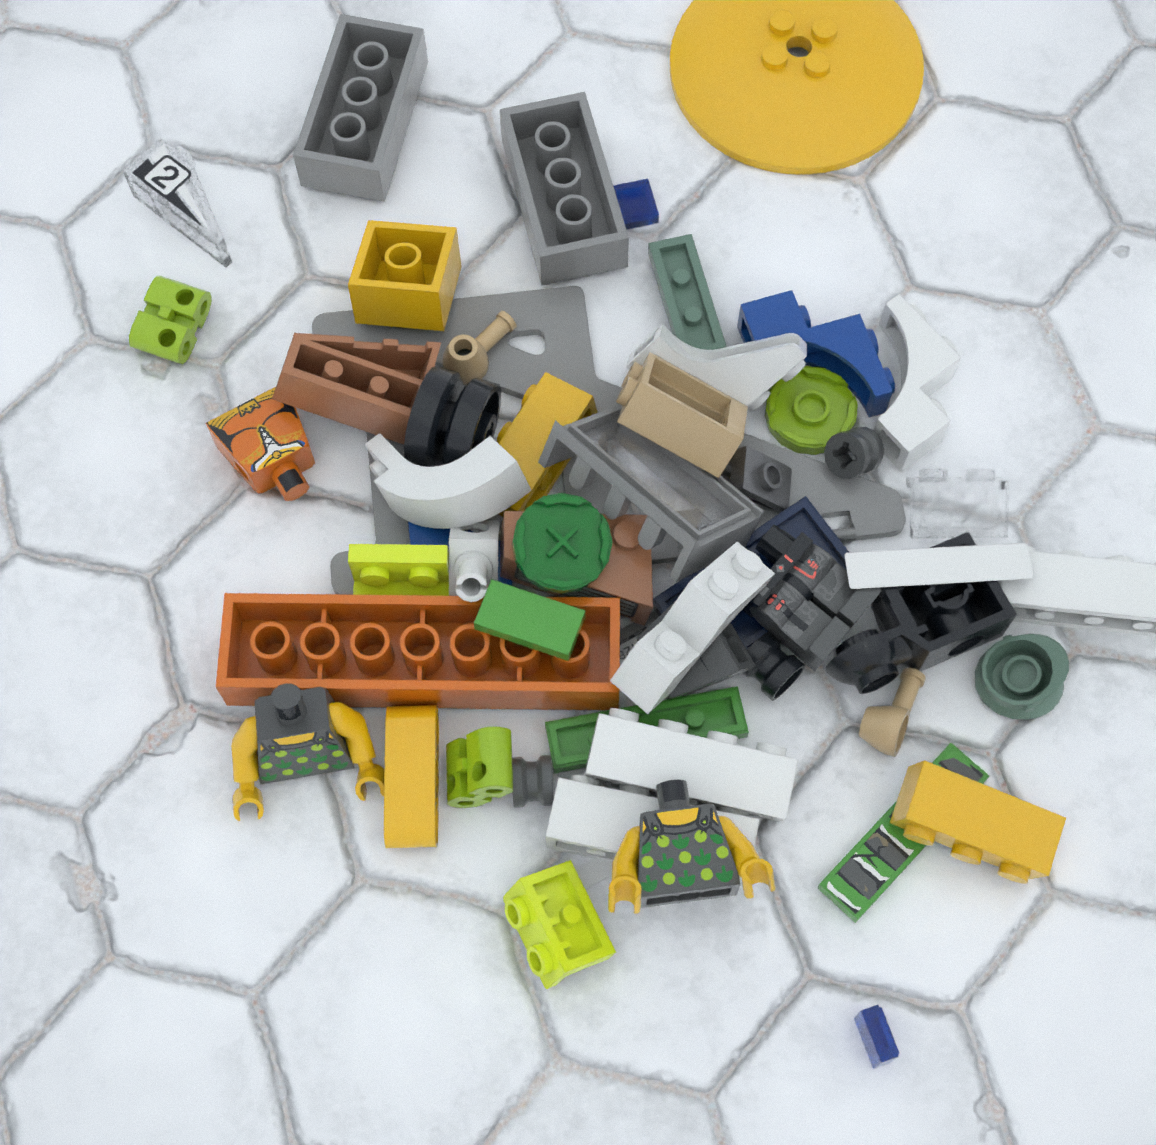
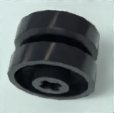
(450, 417)

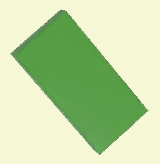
(529, 619)

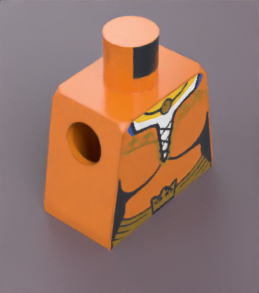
(265, 445)

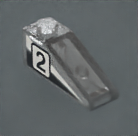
(170, 187)

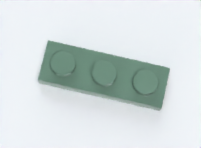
(685, 292)

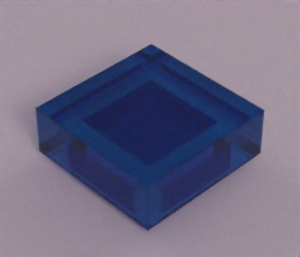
(637, 203)
(876, 1036)

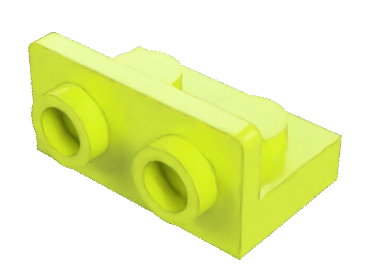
(399, 569)
(557, 923)

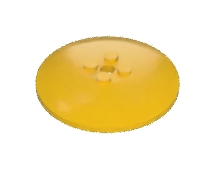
(790, 110)

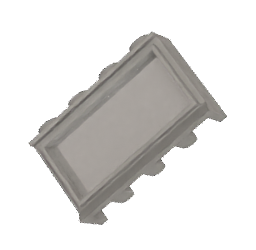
(676, 496)

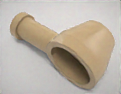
(476, 362)
(887, 725)

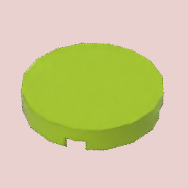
(810, 410)

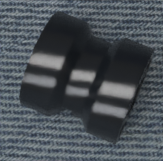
(773, 667)

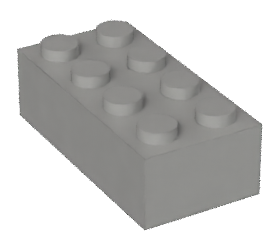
(361, 107)
(564, 188)

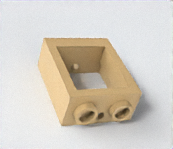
(682, 414)

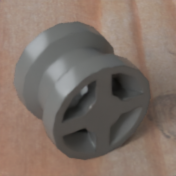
(863, 444)
(532, 781)

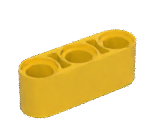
(411, 776)

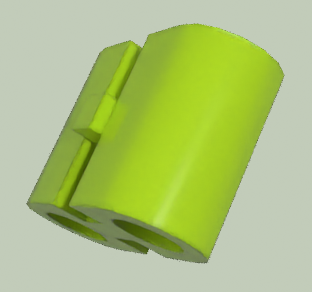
(170, 319)
(479, 767)

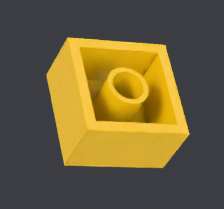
(405, 275)

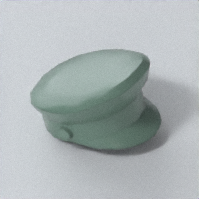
(1022, 676)

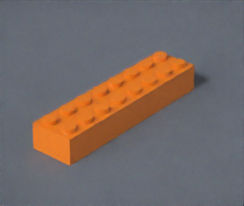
(409, 653)

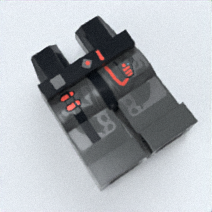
(807, 598)

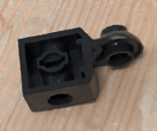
(922, 628)

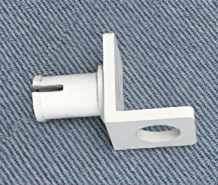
(473, 559)

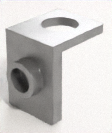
(761, 478)

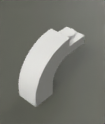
(449, 494)

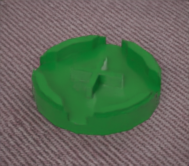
(561, 543)

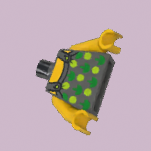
(299, 737)
(684, 855)

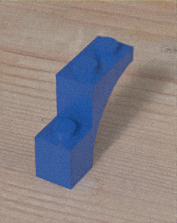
(837, 345)

